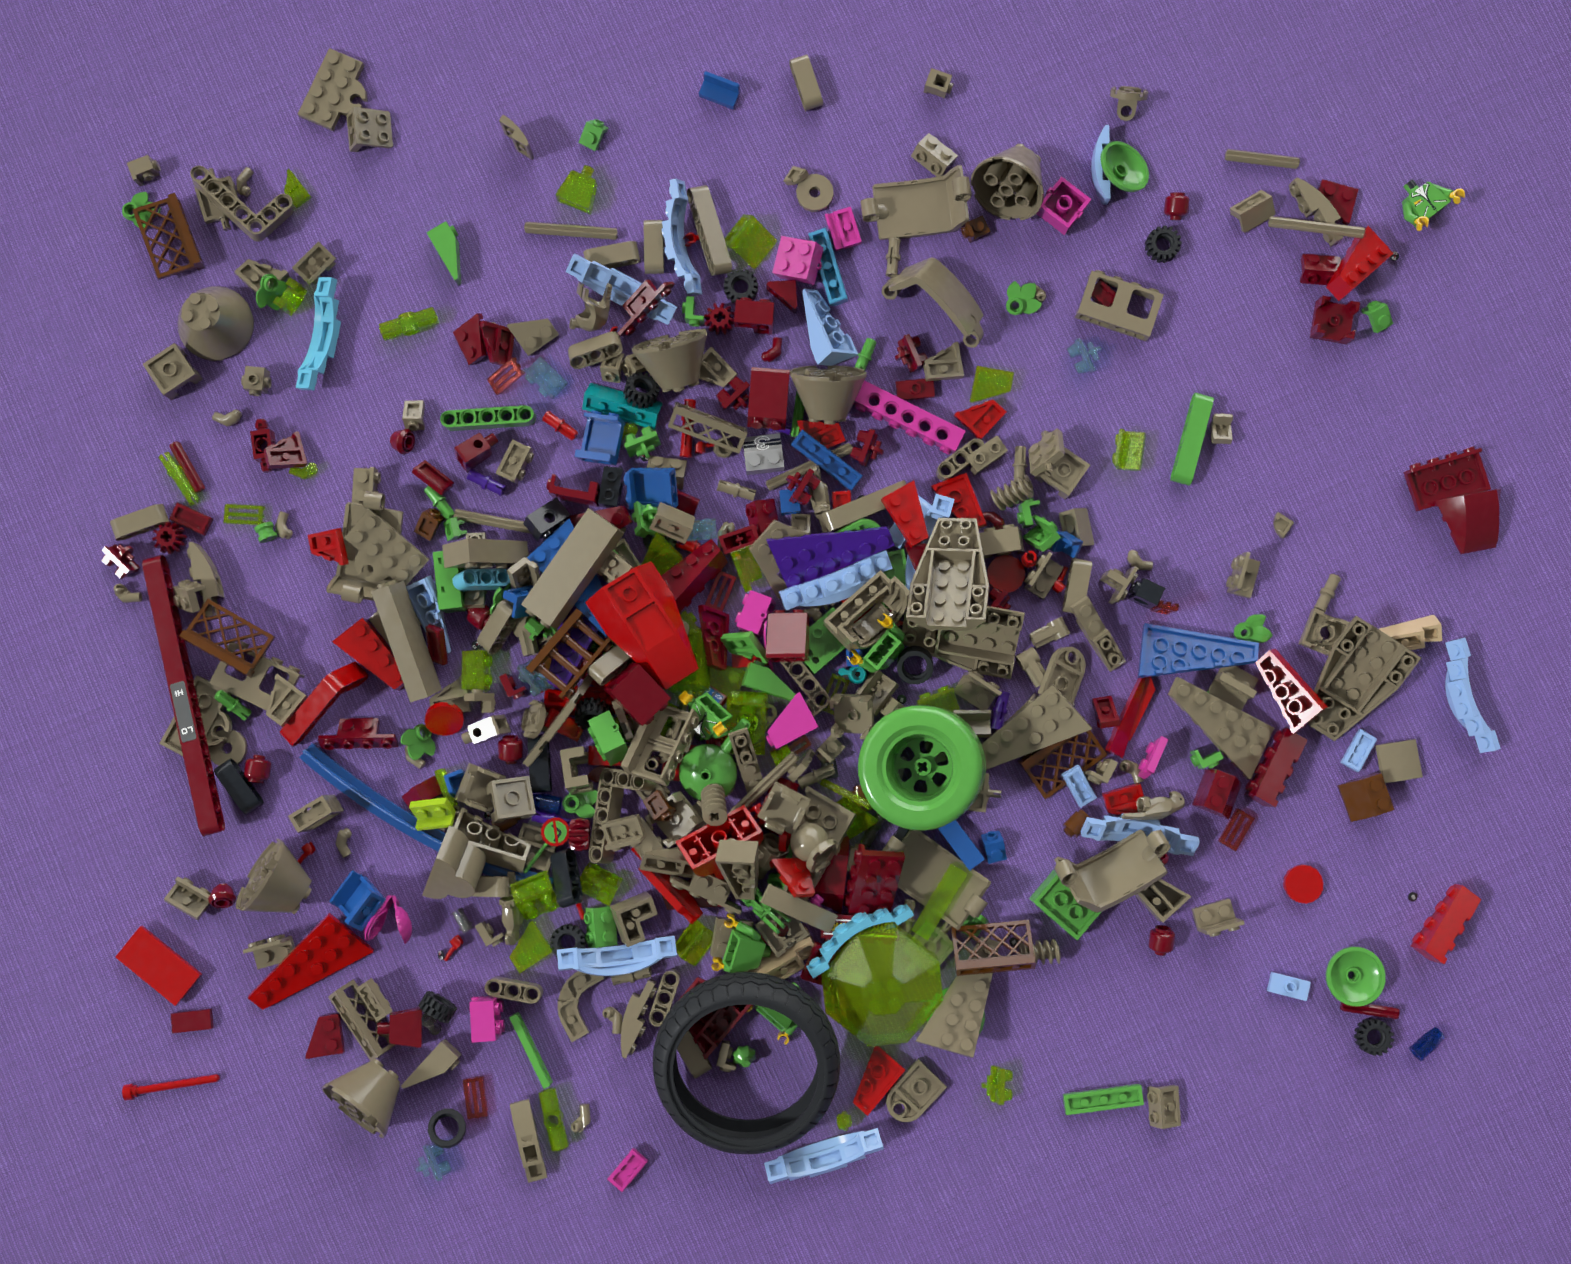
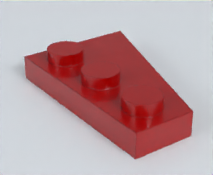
(965, 500)
(907, 513)
(877, 1080)

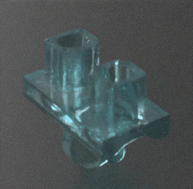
(1086, 364)
(537, 682)
(438, 1170)

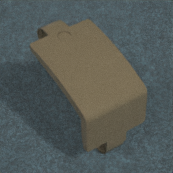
(919, 206)
(946, 291)
(347, 581)
(925, 867)
(1116, 871)

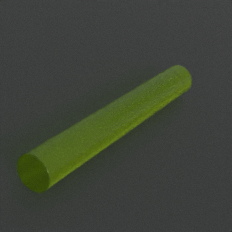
(845, 793)

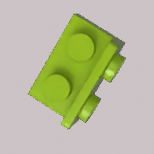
(433, 813)

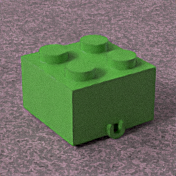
(608, 738)

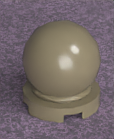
(812, 845)

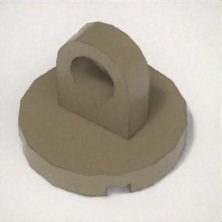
(1128, 97)
(534, 719)

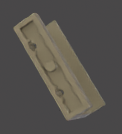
(1116, 316)
(250, 687)
(649, 739)

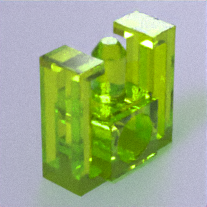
(291, 298)

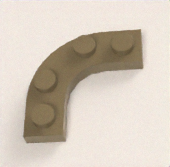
(568, 1003)

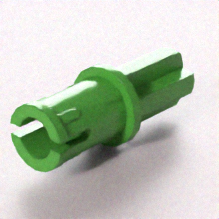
(865, 354)
(439, 502)
(232, 704)
(726, 745)

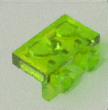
(1129, 450)
(476, 670)
(944, 699)
(599, 883)

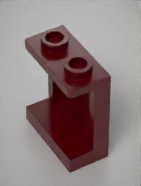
(587, 498)

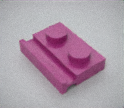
(843, 229)
(1154, 751)

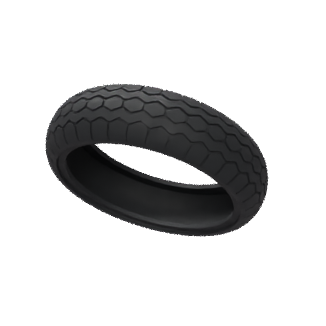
(734, 1134)

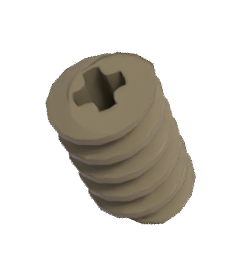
(1013, 494)
(713, 805)
(1043, 951)

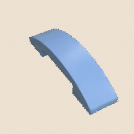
(1101, 186)

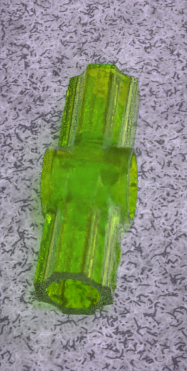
(408, 323)
(557, 1131)

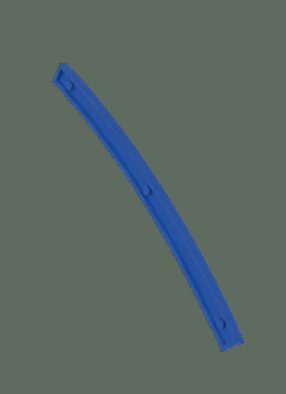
(383, 807)

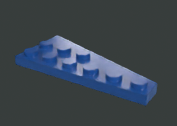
(545, 553)
(1180, 651)

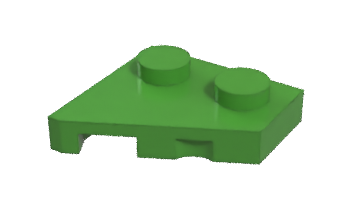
(744, 644)

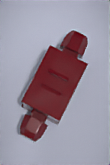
(257, 439)

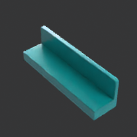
(613, 401)

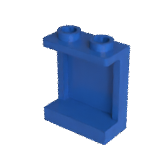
(601, 438)
(651, 486)
(357, 900)

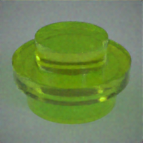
(844, 1121)

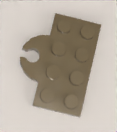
(333, 90)
(384, 550)
(211, 713)

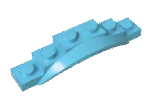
(324, 334)
(845, 931)

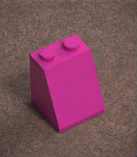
(791, 723)

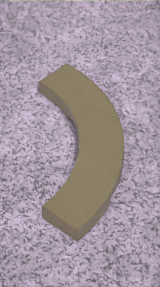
(558, 722)

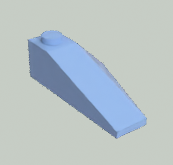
(825, 336)

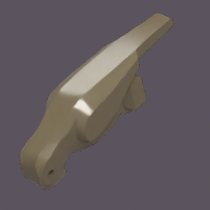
(819, 498)
(1156, 807)
(511, 915)

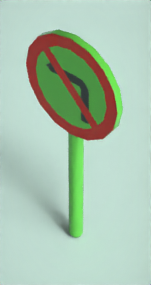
(554, 833)

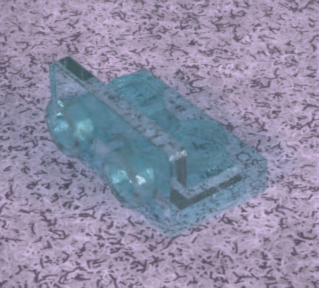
(545, 377)
(703, 530)

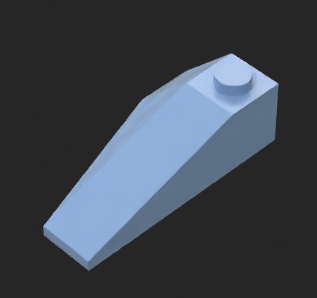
(425, 604)

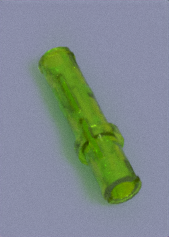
(175, 472)

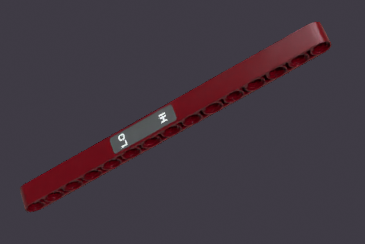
(183, 696)

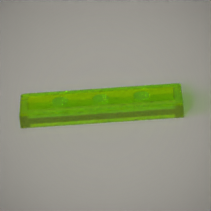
(939, 901)

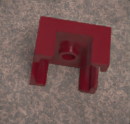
(1333, 320)

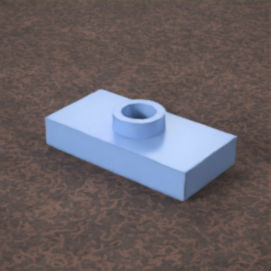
(1358, 750)
(1079, 786)
(1288, 986)

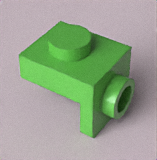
(593, 134)
(688, 309)
(1378, 315)
(1024, 516)
(1210, 760)

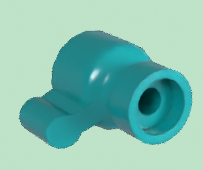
(855, 674)

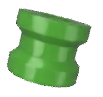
(265, 532)

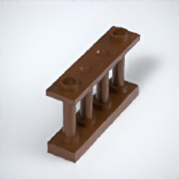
(562, 636)

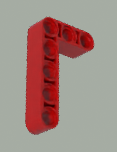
(321, 700)

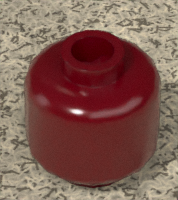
(1176, 205)
(478, 616)
(510, 749)
(257, 769)
(1161, 940)

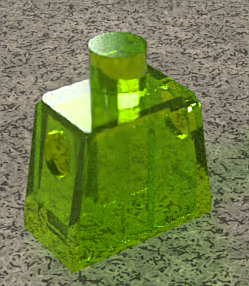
(578, 190)

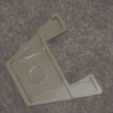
(764, 556)

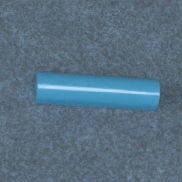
(829, 271)

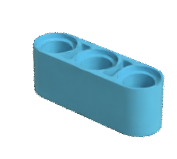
(474, 581)

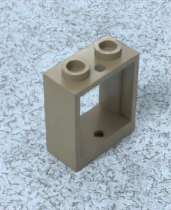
(321, 811)

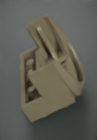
(867, 629)

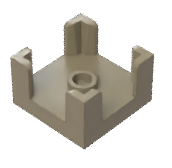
(171, 370)
(1066, 473)
(852, 714)
(570, 759)
(511, 798)
(681, 823)

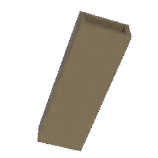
(572, 569)
(406, 640)

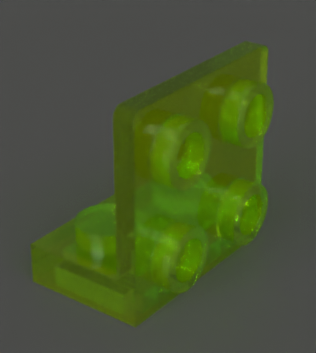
(750, 240)
(534, 895)

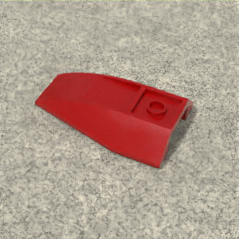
(646, 624)

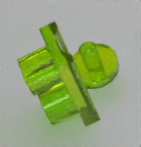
(996, 1085)

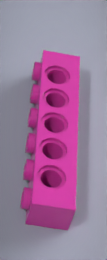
(919, 416)

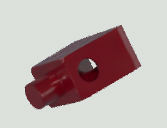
(474, 450)
(403, 1027)

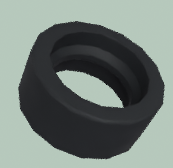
(915, 678)
(446, 1113)

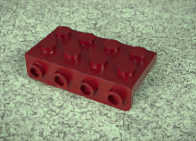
(1446, 478)
(873, 880)

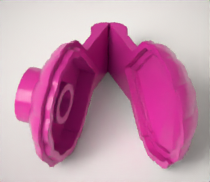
(377, 921)

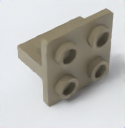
(1115, 579)
(1233, 686)

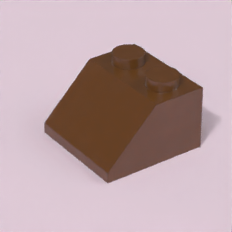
(1366, 797)

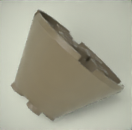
(1009, 183)
(215, 323)
(673, 360)
(828, 392)
(275, 882)
(366, 1095)

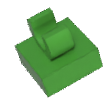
(452, 528)

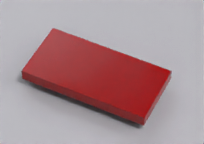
(158, 965)

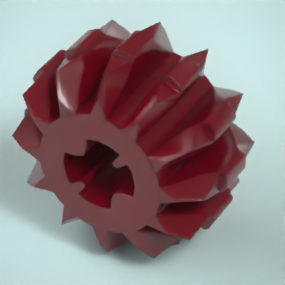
(728, 319)
(164, 533)
(579, 834)

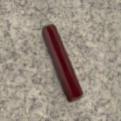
(187, 466)
(1374, 1010)

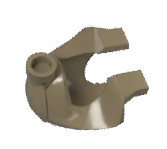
(595, 312)

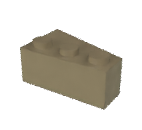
(1162, 899)

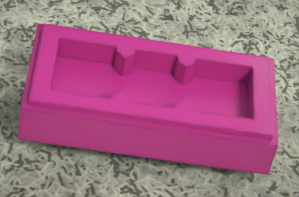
(627, 1169)

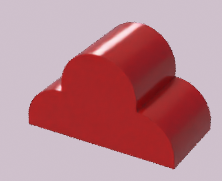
(702, 845)

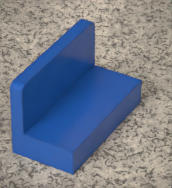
(719, 90)
(517, 597)

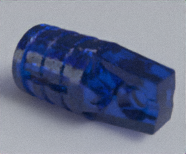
(547, 803)
(1427, 1043)

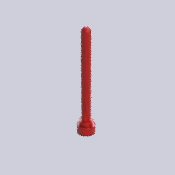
(131, 1091)

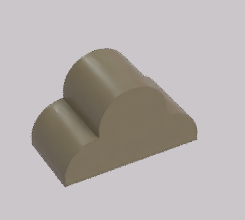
(455, 867)

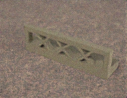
(711, 421)
(355, 1021)

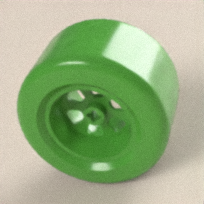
(898, 800)

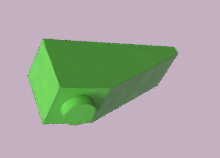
(447, 245)
(764, 680)

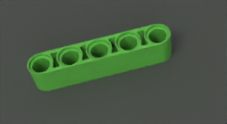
(480, 413)
(1192, 439)

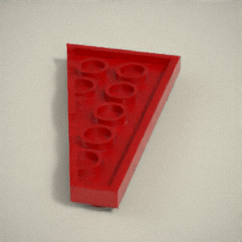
(318, 955)

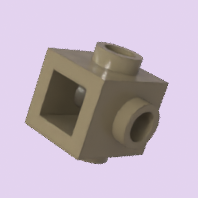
(256, 380)

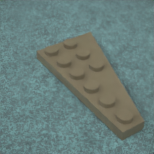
(1038, 725)
(1229, 728)
(831, 817)
(959, 1016)

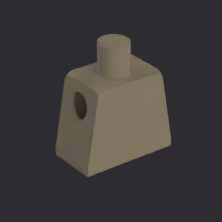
(486, 730)

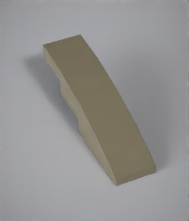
(799, 908)

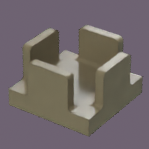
(473, 787)
(783, 809)

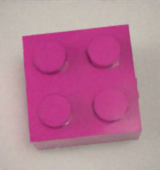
(1063, 205)
(798, 260)
(754, 613)
(486, 1018)

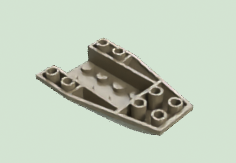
(950, 579)
(983, 649)
(1359, 676)

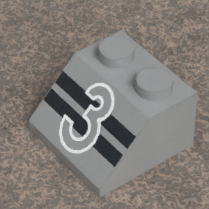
(763, 454)

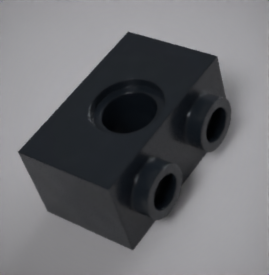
(611, 487)
(536, 522)
(1146, 593)

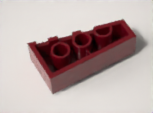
(694, 572)
(1275, 768)

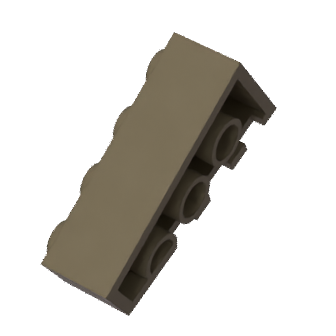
(1001, 541)
(484, 553)
(500, 848)
(739, 866)

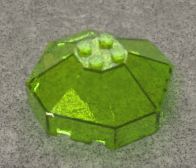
(882, 985)

